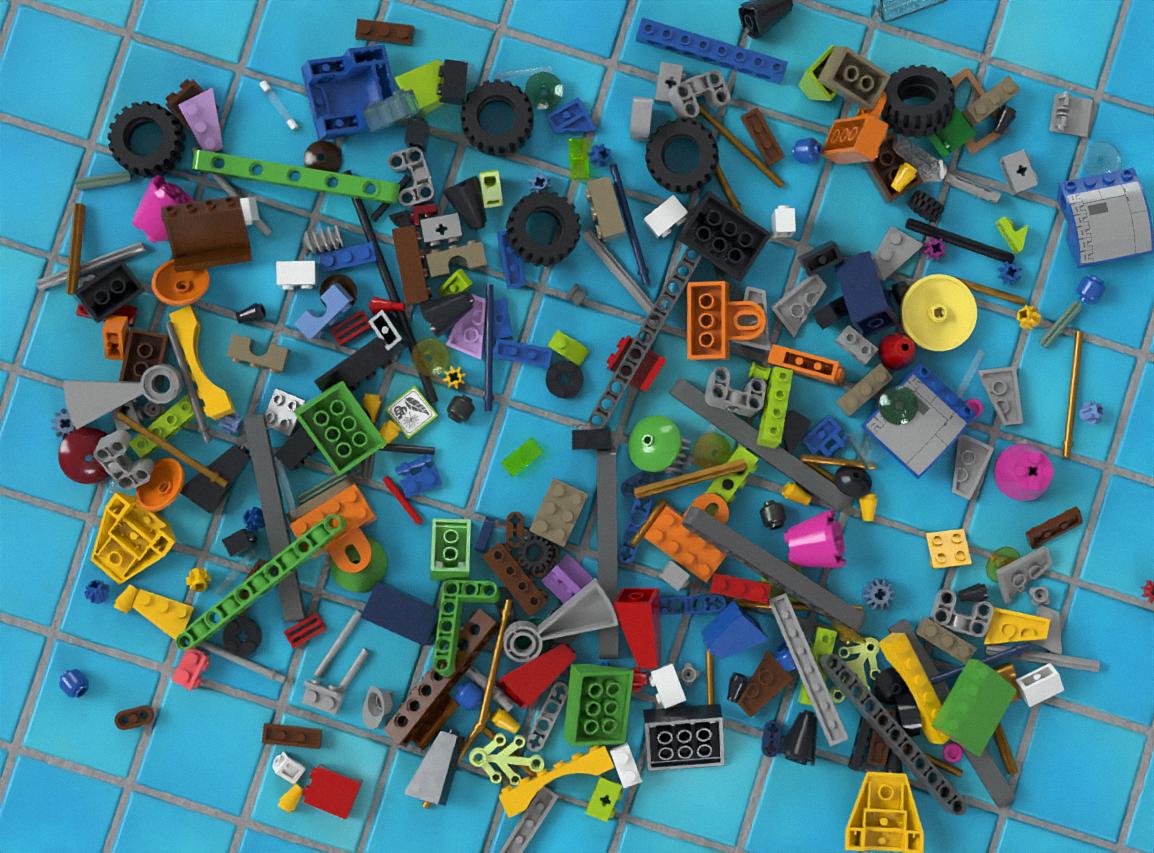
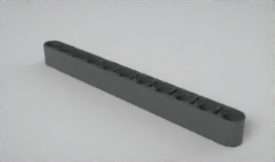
(643, 347)
(748, 436)
(273, 511)
(607, 543)
(772, 569)
(901, 738)
(983, 765)

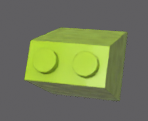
(424, 85)
(810, 86)

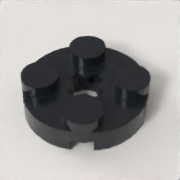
(559, 389)
(233, 643)

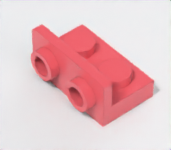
(190, 668)

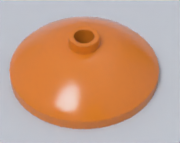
(168, 284)
(162, 486)

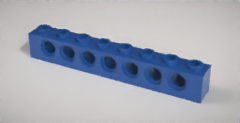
(711, 51)

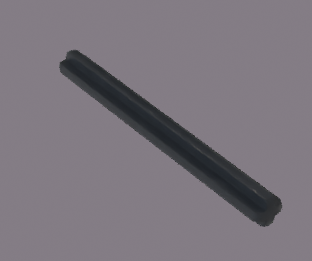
(959, 241)

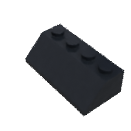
(357, 367)

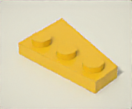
(165, 613)
(1015, 627)

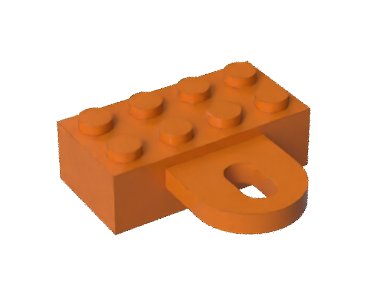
(856, 137)
(715, 321)
(358, 513)
(682, 544)

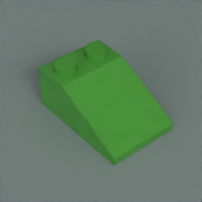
(450, 549)

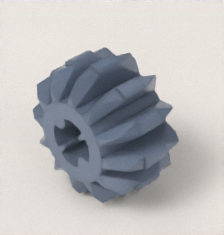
(60, 423)
(883, 598)

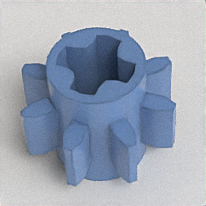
(541, 178)
(1091, 412)
(231, 423)

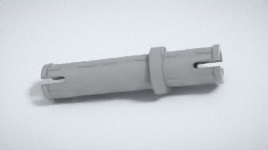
(978, 190)
(497, 694)

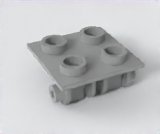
(1070, 115)
(281, 410)

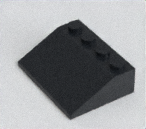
(723, 236)
(684, 737)

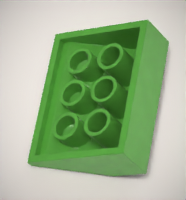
(339, 427)
(597, 705)
(974, 706)

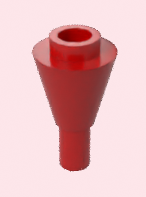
(378, 304)

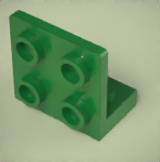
(953, 135)

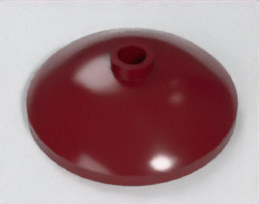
(73, 453)

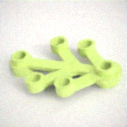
(857, 665)
(504, 759)

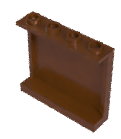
(207, 233)

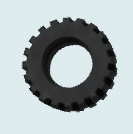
(497, 92)
(918, 120)
(125, 127)
(676, 130)
(552, 205)

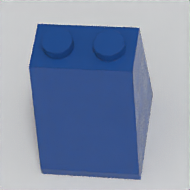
(732, 632)

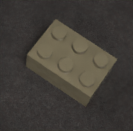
(854, 78)
(605, 209)
(558, 512)

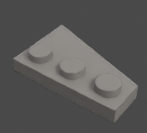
(894, 251)
(759, 297)
(797, 303)
(1003, 392)
(969, 465)
(1018, 573)

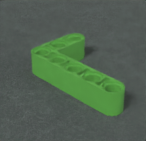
(454, 618)

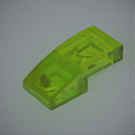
(578, 158)
(522, 457)

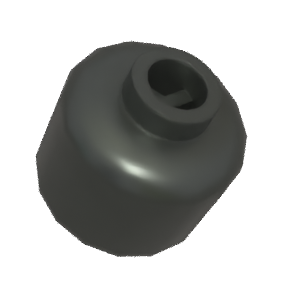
(460, 408)
(773, 515)

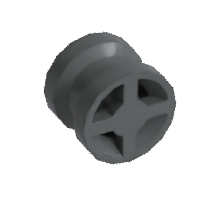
(576, 295)

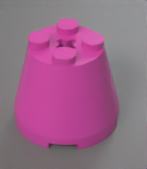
(148, 213)
(1016, 479)
(817, 542)

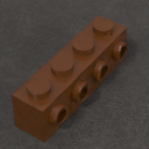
(411, 266)
(515, 579)

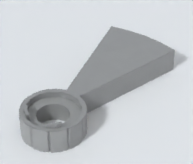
(94, 398)
(584, 612)

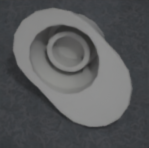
(376, 705)

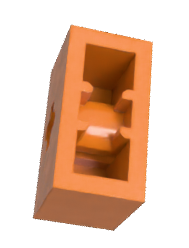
(115, 336)

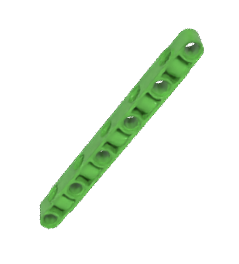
(282, 174)
(261, 582)

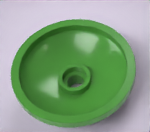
(663, 447)
(367, 578)

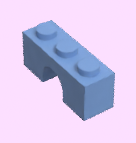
(337, 301)

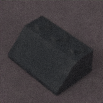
(108, 292)

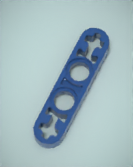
(631, 526)
(688, 604)

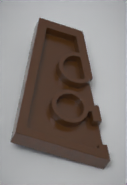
(764, 685)

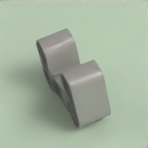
(695, 87)
(641, 118)
(420, 175)
(731, 399)
(112, 456)
(958, 621)

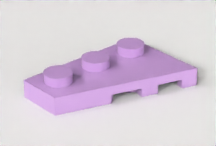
(203, 120)
(469, 330)

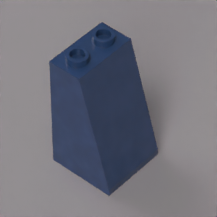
(866, 294)
(401, 613)

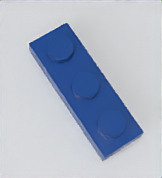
(348, 257)
(511, 263)
(522, 353)

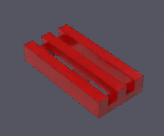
(336, 335)
(290, 638)

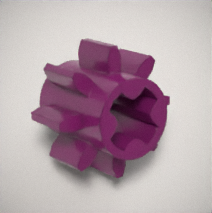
(940, 248)

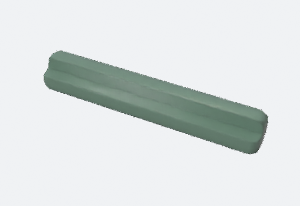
(103, 180)
(1060, 324)
(321, 487)

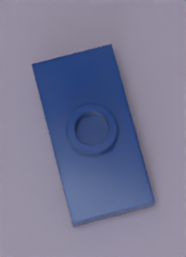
(501, 320)

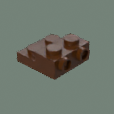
(188, 90)

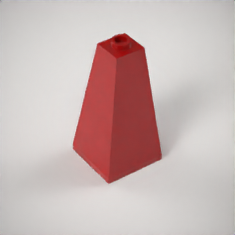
(640, 620)
(532, 678)

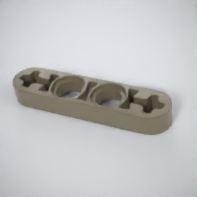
(320, 499)

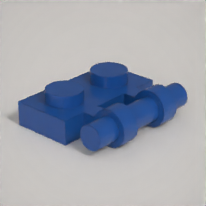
(821, 434)
(421, 481)

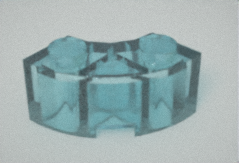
(396, 108)

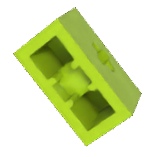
(604, 787)

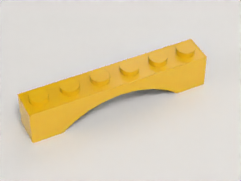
(188, 327)
(903, 658)
(593, 762)

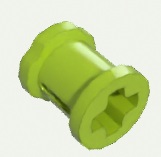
(759, 371)

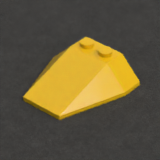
(130, 538)
(885, 816)

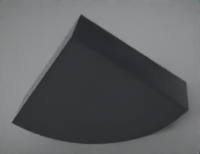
(401, 219)

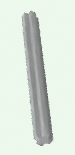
(93, 265)
(619, 271)
(1046, 658)

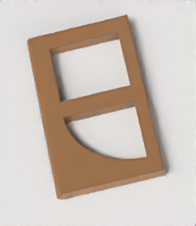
(970, 144)

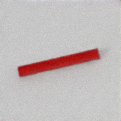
(402, 500)

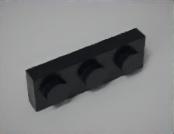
(861, 742)

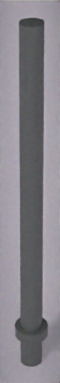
(203, 428)

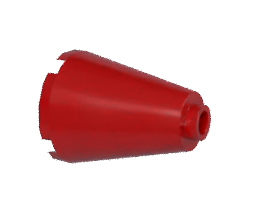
(897, 351)

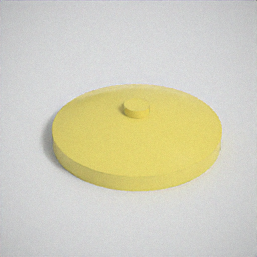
(938, 312)

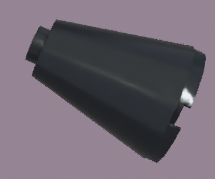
(762, 15)
(468, 202)
(446, 311)
(801, 739)

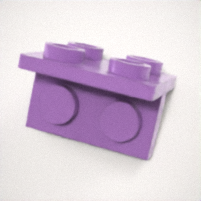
(566, 579)

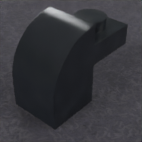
(908, 713)

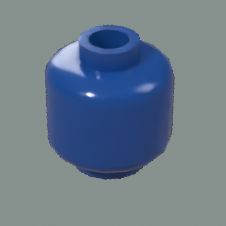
(807, 150)
(1090, 289)
(785, 658)
(74, 683)
(469, 696)

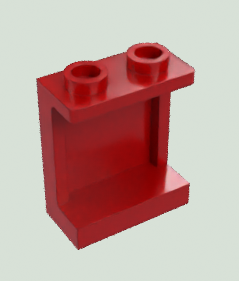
(647, 369)
(331, 791)

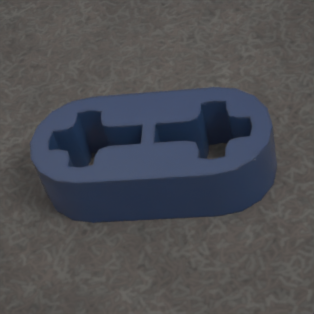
(635, 478)
(484, 534)
(775, 739)

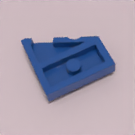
(571, 119)

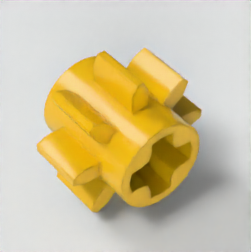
(1028, 317)
(453, 372)
(198, 579)

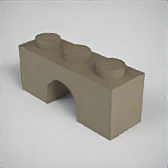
(991, 101)
(440, 261)
(242, 350)
(863, 390)
(944, 640)

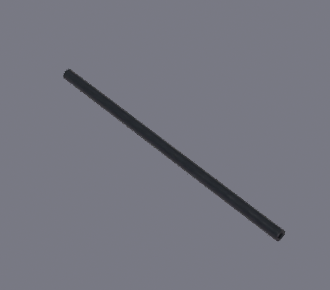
(390, 288)

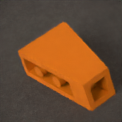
(807, 364)

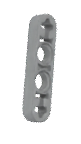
(545, 715)

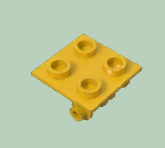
(948, 548)

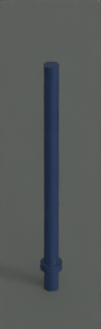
(643, 271)
(489, 348)
(1016, 650)

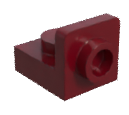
(426, 211)

